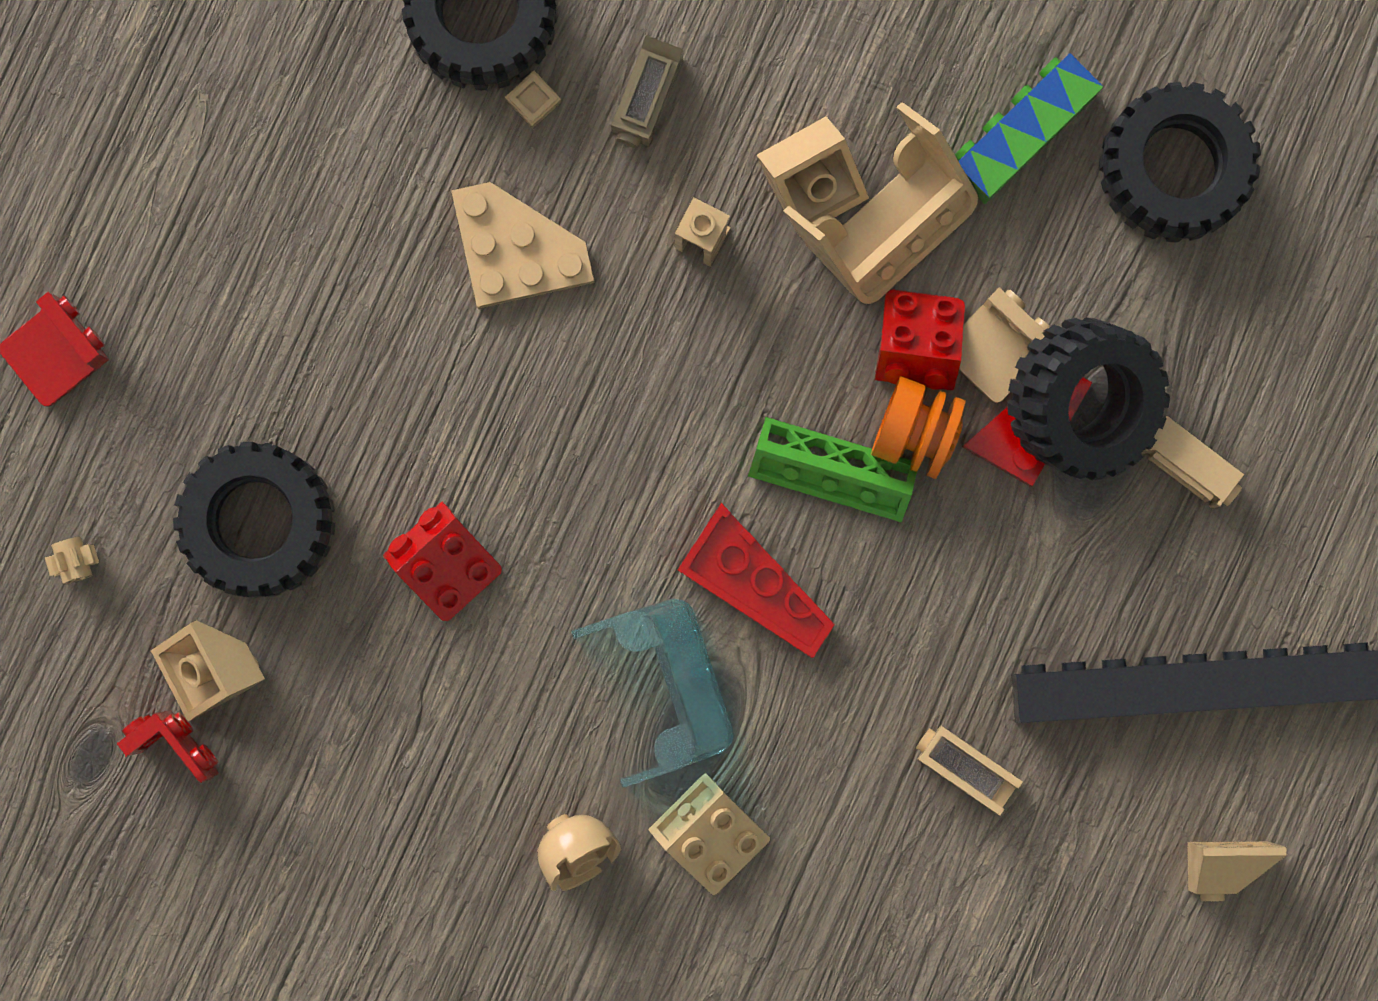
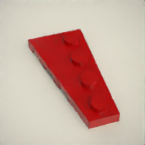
(747, 578)

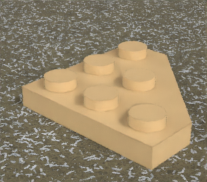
(515, 248)

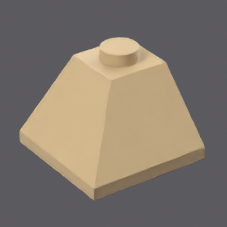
(206, 668)
(1228, 866)

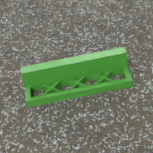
(832, 475)

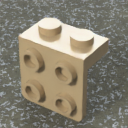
(995, 342)

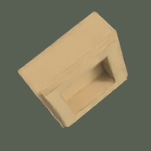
(533, 99)

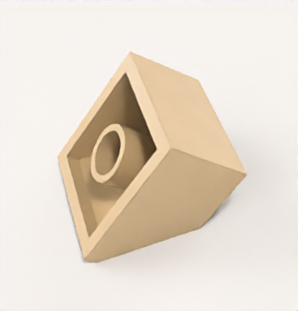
(814, 172)

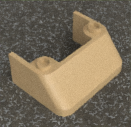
(899, 222)

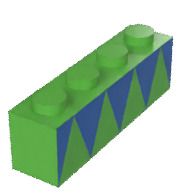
(1028, 126)

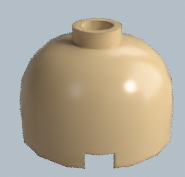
(574, 849)

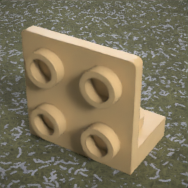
(709, 834)

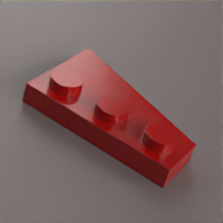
(1003, 449)

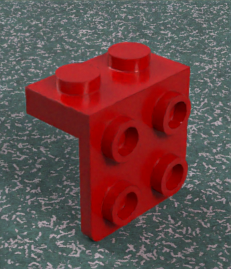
(921, 339)
(53, 350)
(442, 562)
(176, 730)

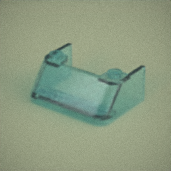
(689, 678)

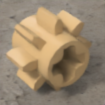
(71, 560)

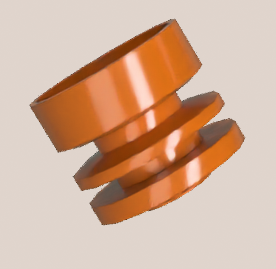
(918, 428)

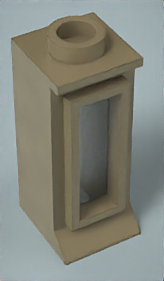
(647, 92)

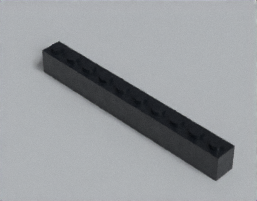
(1195, 684)

